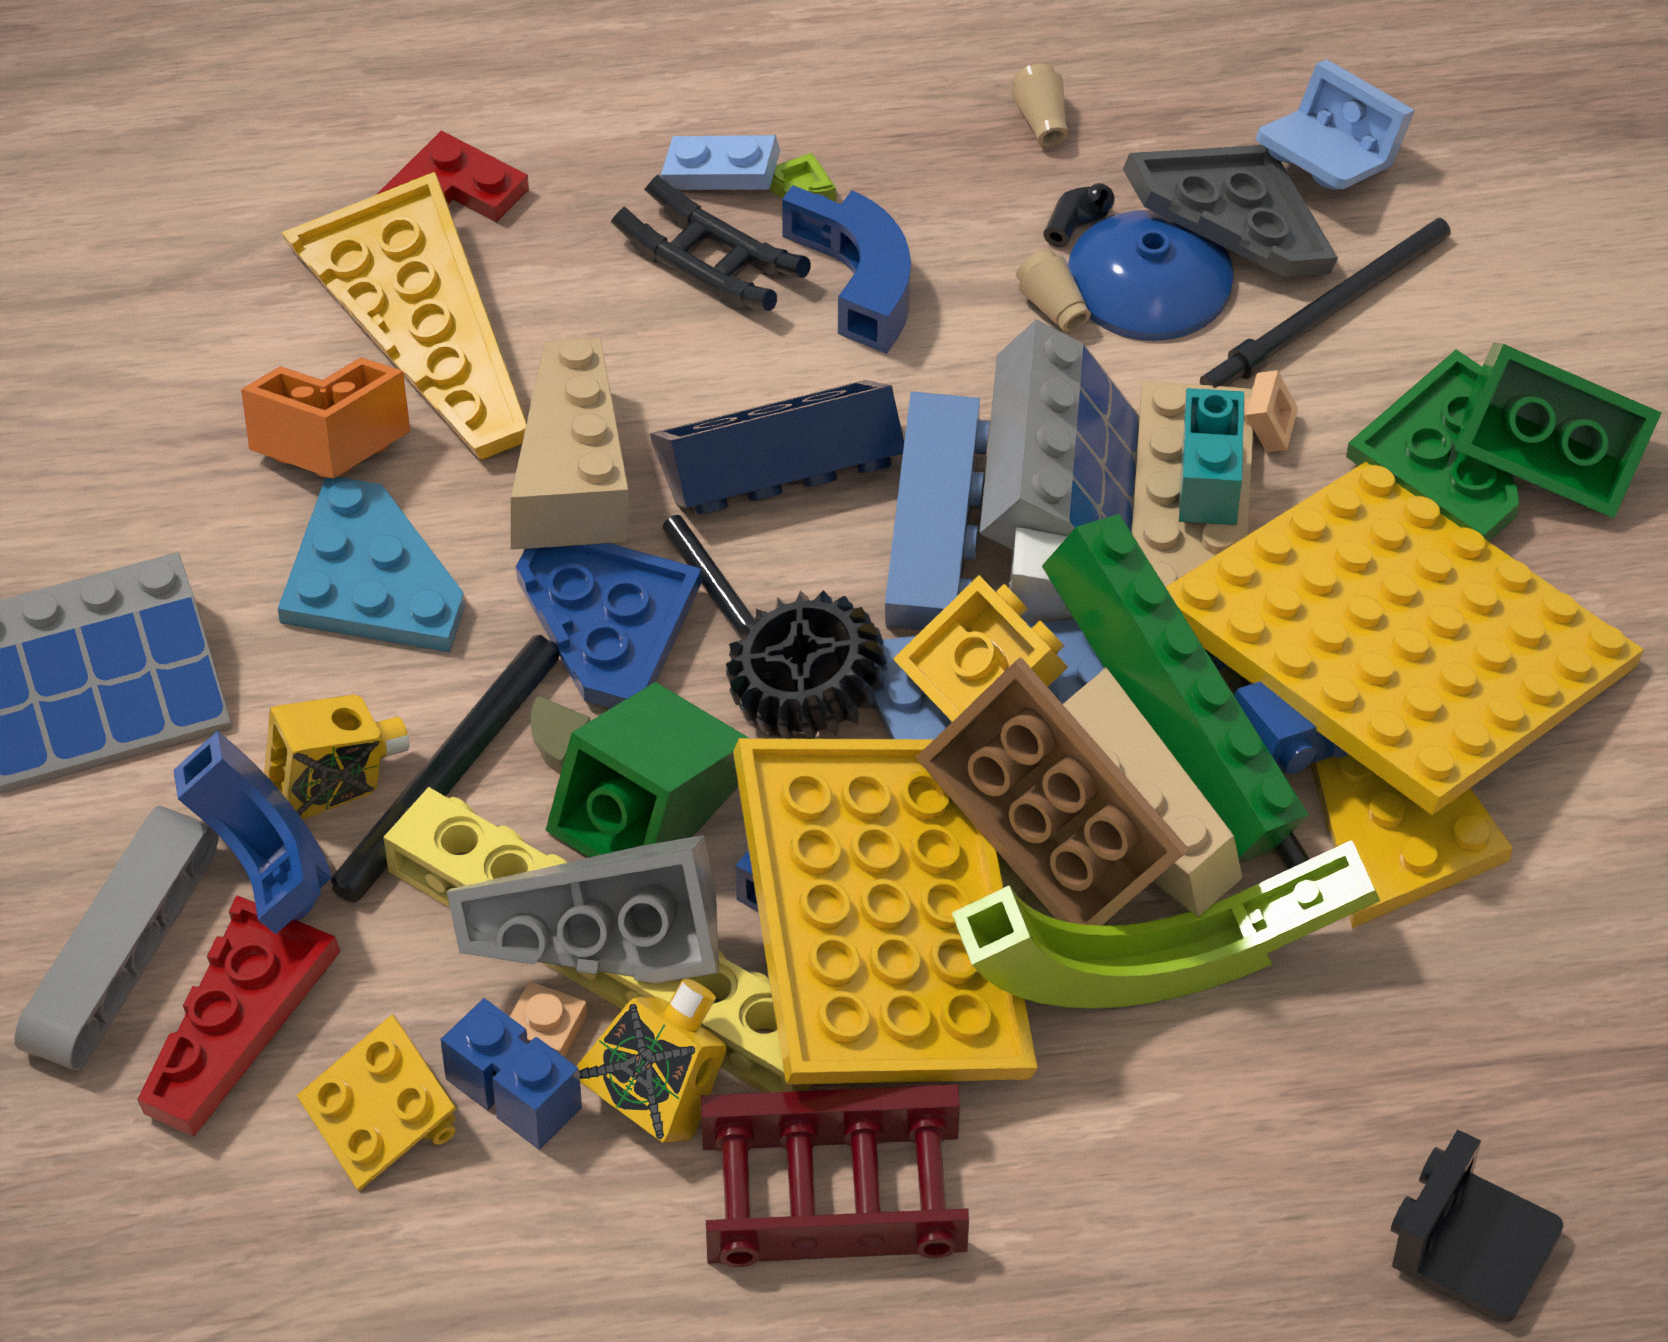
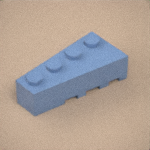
(935, 507)

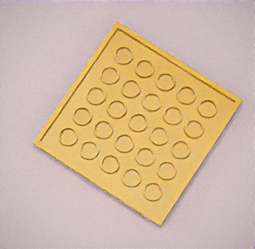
(1401, 634)

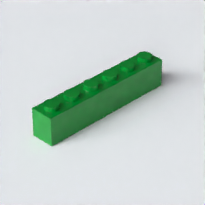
(1173, 681)

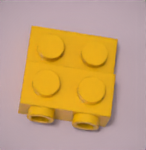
(975, 644)

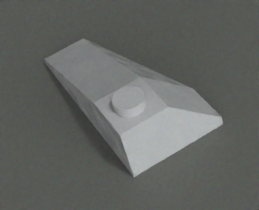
(616, 913)

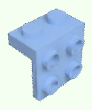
(1340, 129)

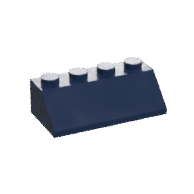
(780, 444)

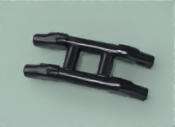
(698, 226)

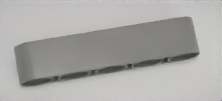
(116, 938)

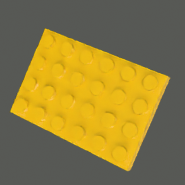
(855, 911)

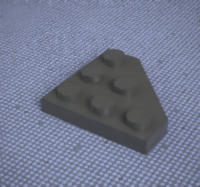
(1236, 200)

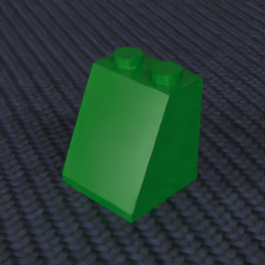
(643, 774)

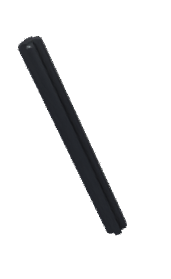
(450, 760)

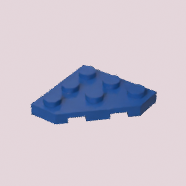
(608, 613)

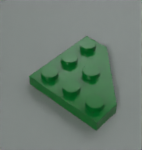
(1418, 446)

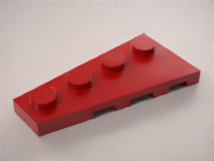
(233, 1014)

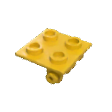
(378, 1103)

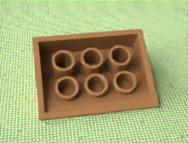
(1051, 800)

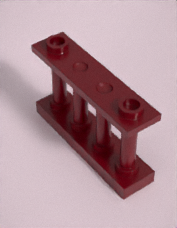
(833, 1118)

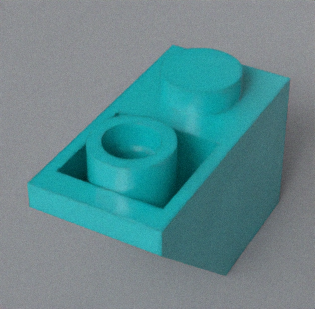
(1211, 456)

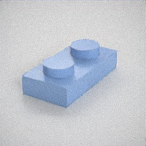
(721, 162)

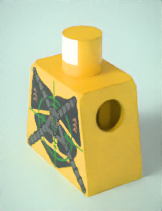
(328, 751)
(658, 1062)

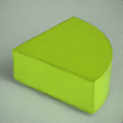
(803, 173)

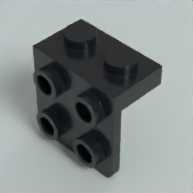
(1472, 1234)

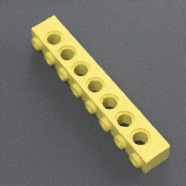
(422, 854)

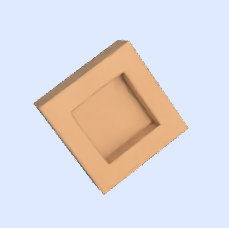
(1271, 411)
(550, 1016)

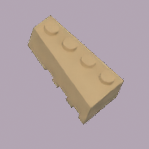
(571, 461)
(1136, 749)

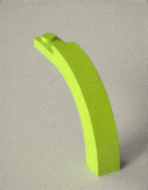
(1163, 957)

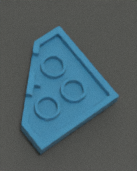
(370, 573)

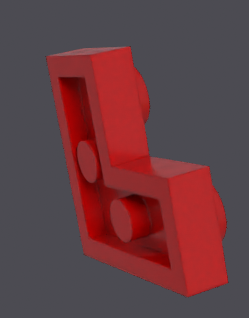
(466, 176)

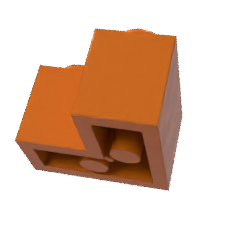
(326, 421)

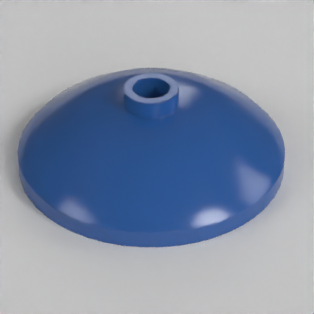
(1150, 276)

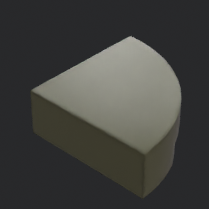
(552, 729)

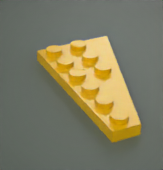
(413, 292)
(1399, 841)

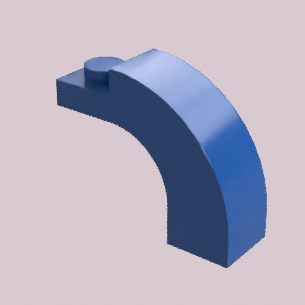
(872, 246)
(257, 826)

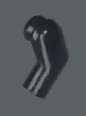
(1076, 209)

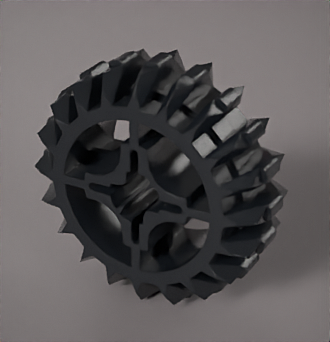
(806, 666)

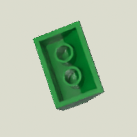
(1555, 429)

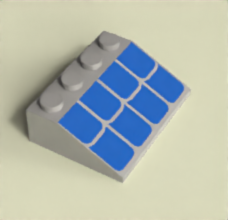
(1056, 440)
(103, 672)

